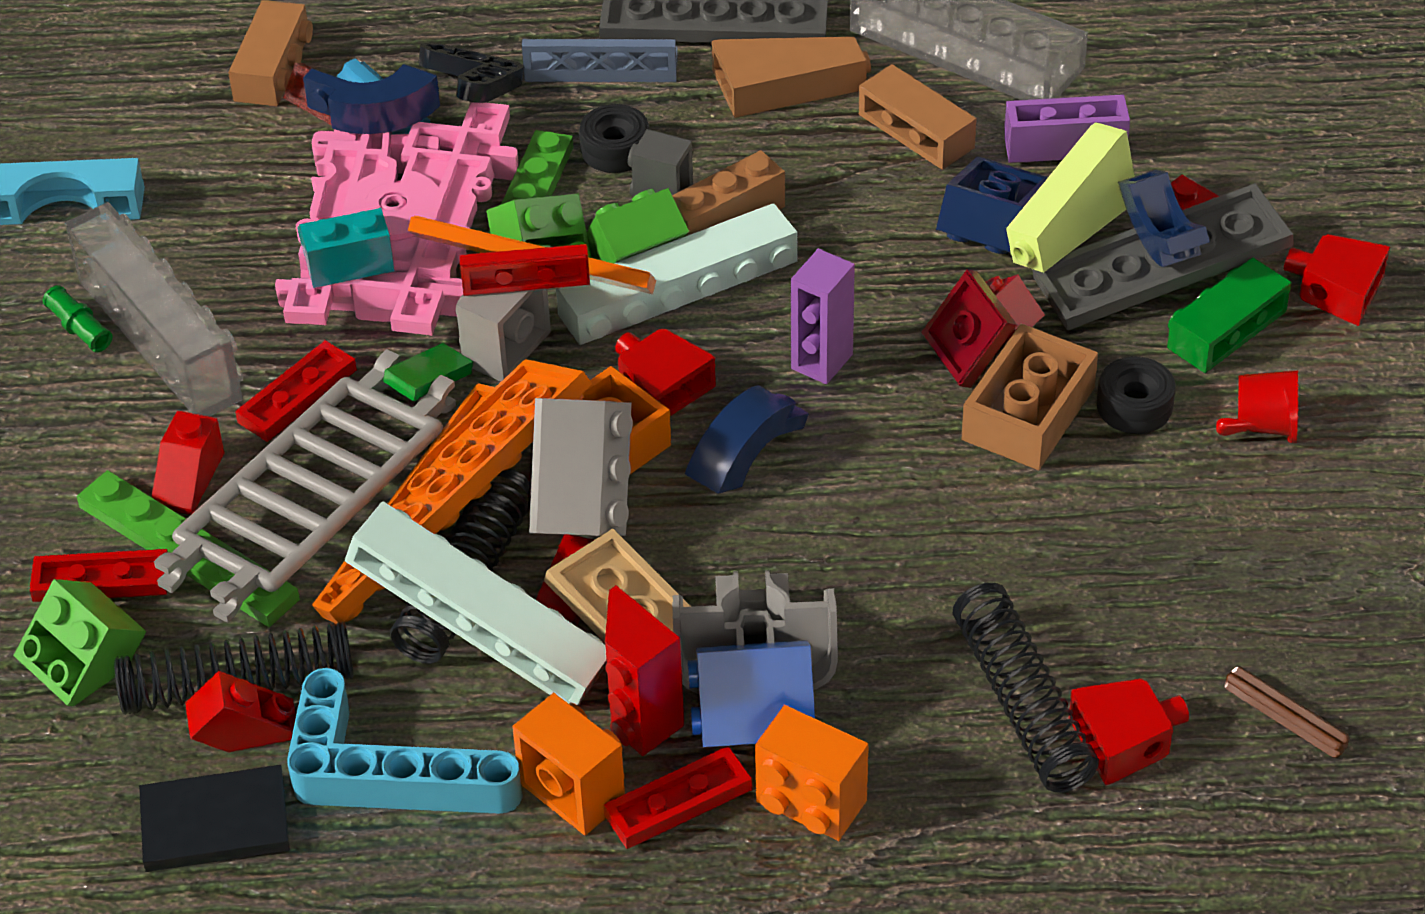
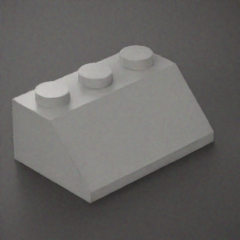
(580, 467)

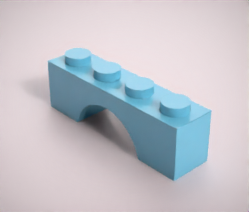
(90, 182)

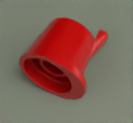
(1265, 405)

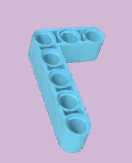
(388, 777)

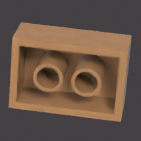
(1029, 396)

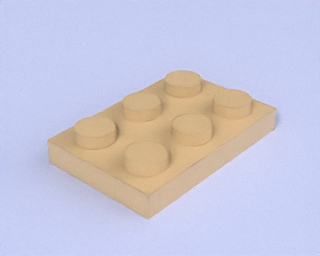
(609, 561)

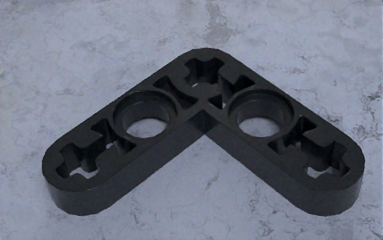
(479, 74)

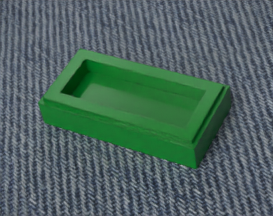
(417, 373)

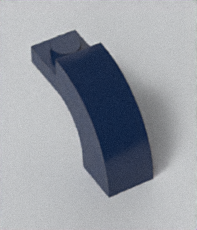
(376, 105)
(1160, 220)
(739, 436)

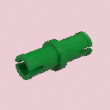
(77, 318)

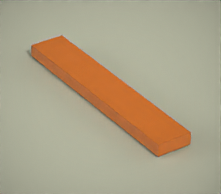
(486, 242)

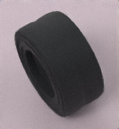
(606, 123)
(1133, 414)

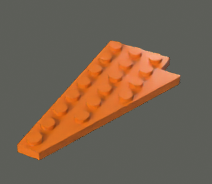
(460, 464)

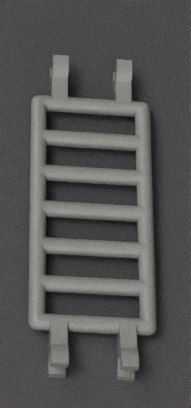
(250, 576)

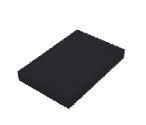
(213, 818)

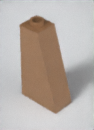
(786, 71)

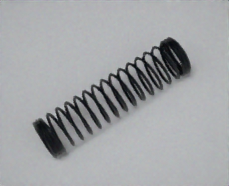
(501, 505)
(126, 683)
(1061, 753)

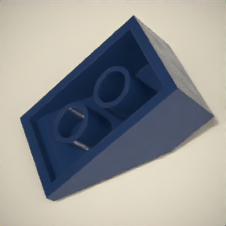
(985, 201)

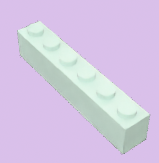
(683, 273)
(477, 604)

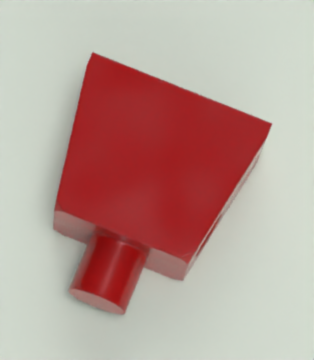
(1340, 275)
(666, 367)
(1126, 725)

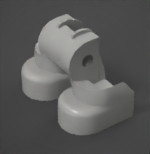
(759, 613)

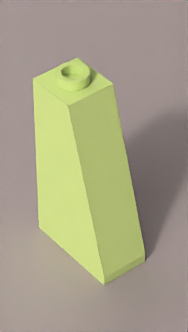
(1073, 200)

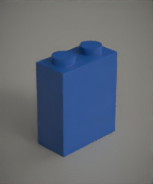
(747, 688)

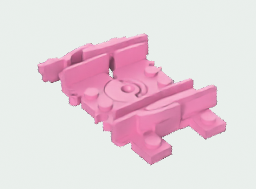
(441, 180)

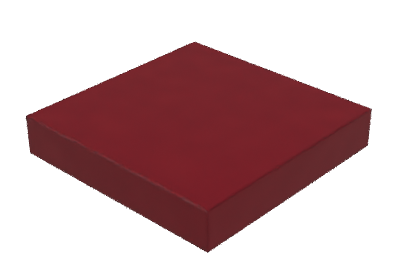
(968, 328)

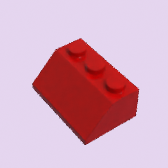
(642, 674)

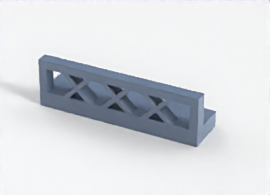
(600, 60)

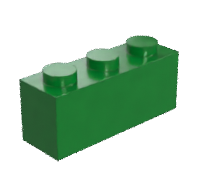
(1228, 314)

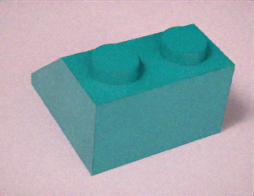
(346, 247)

